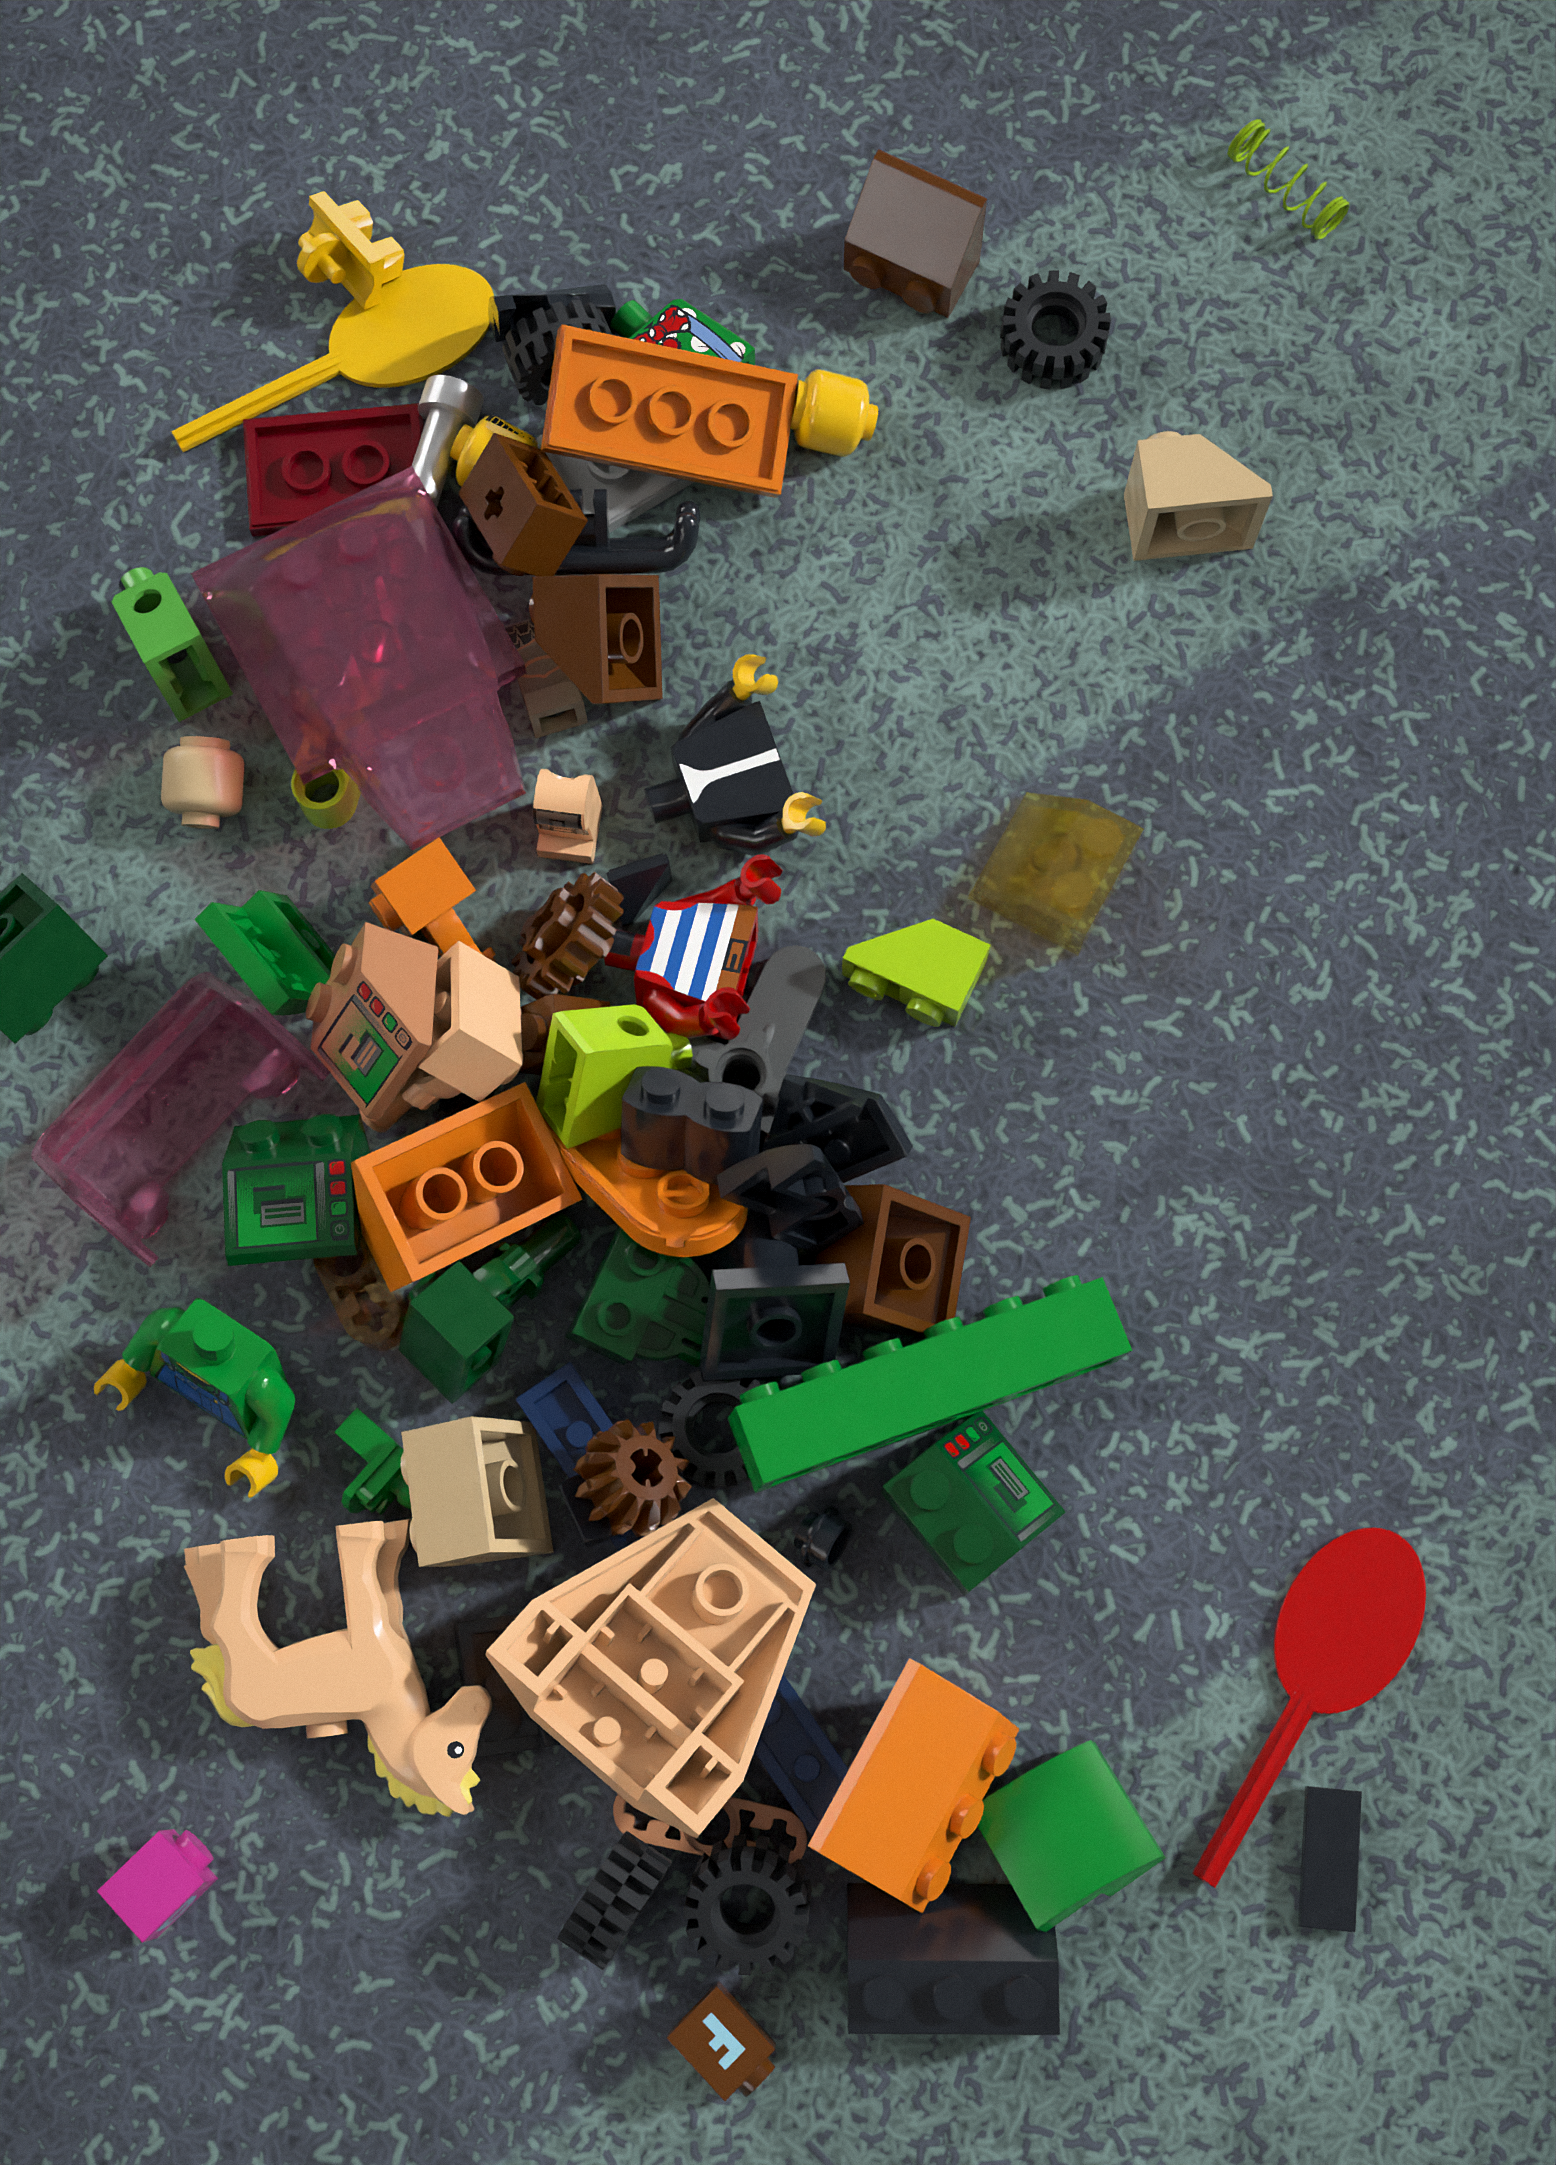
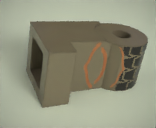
(545, 686)

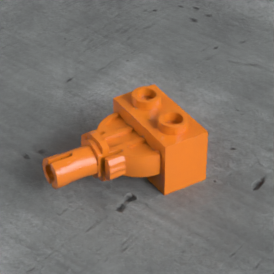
(421, 897)

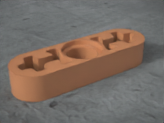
(764, 1817)

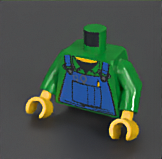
(219, 1371)

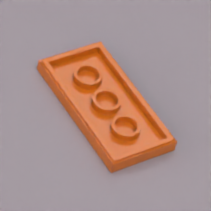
(668, 411)

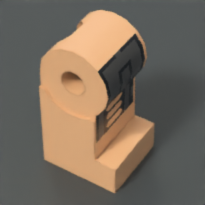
(567, 816)

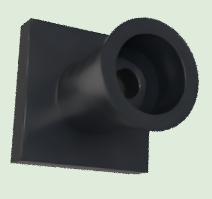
(768, 1310)

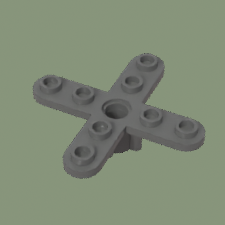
(771, 1030)

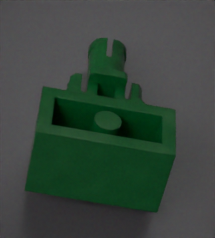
(642, 1305)
(463, 1319)

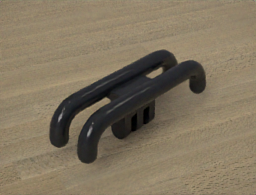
(593, 549)

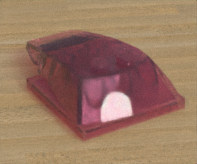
(376, 656)

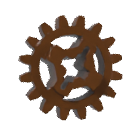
(567, 936)

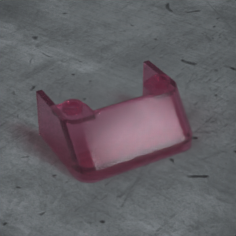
(164, 1101)

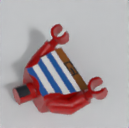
(699, 954)

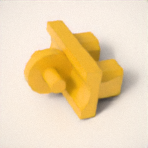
(341, 251)

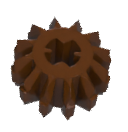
(632, 1478)

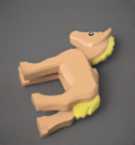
(340, 1674)

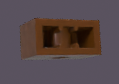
(522, 507)

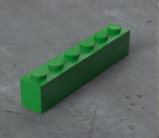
(928, 1382)

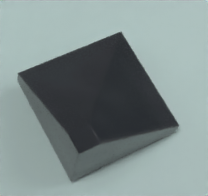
(640, 884)

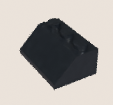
(954, 1969)

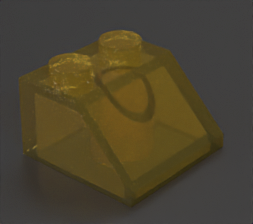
(1057, 867)

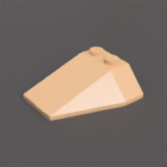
(662, 1661)

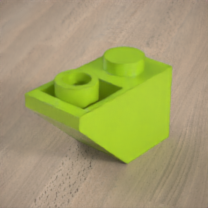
(921, 966)

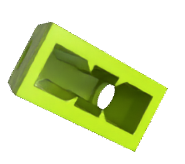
(592, 1062)

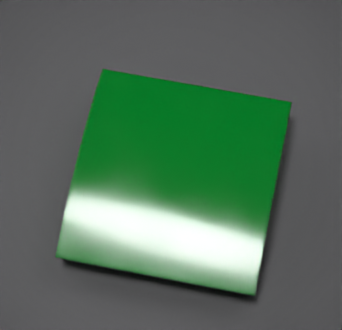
(270, 949)
(1067, 1835)

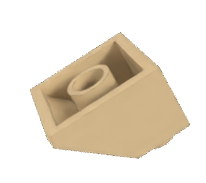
(1191, 498)
(475, 1492)

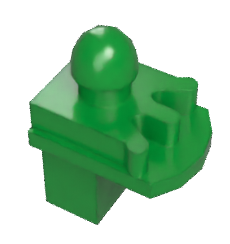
(382, 1478)

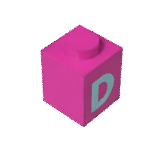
(159, 1882)

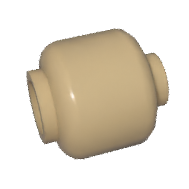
(202, 781)

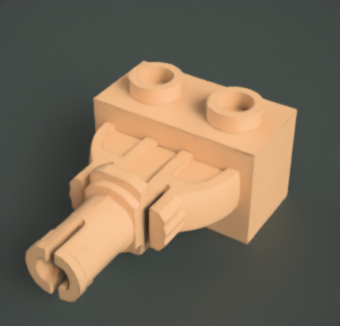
(472, 1035)

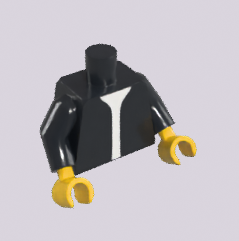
(734, 774)

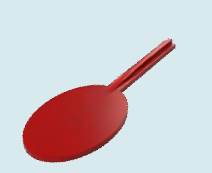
(1334, 1648)

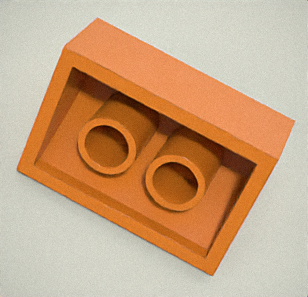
(459, 1186)
(916, 1787)

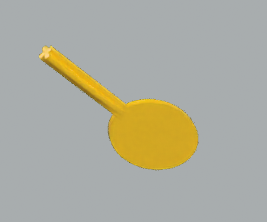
(415, 332)

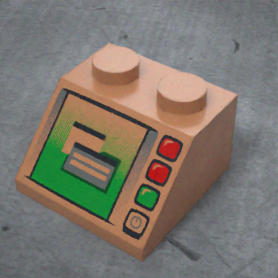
(375, 1015)

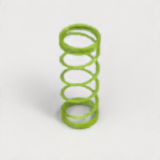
(1338, 205)

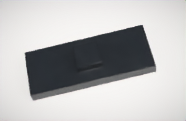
(1330, 1859)

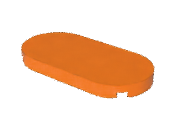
(655, 1207)

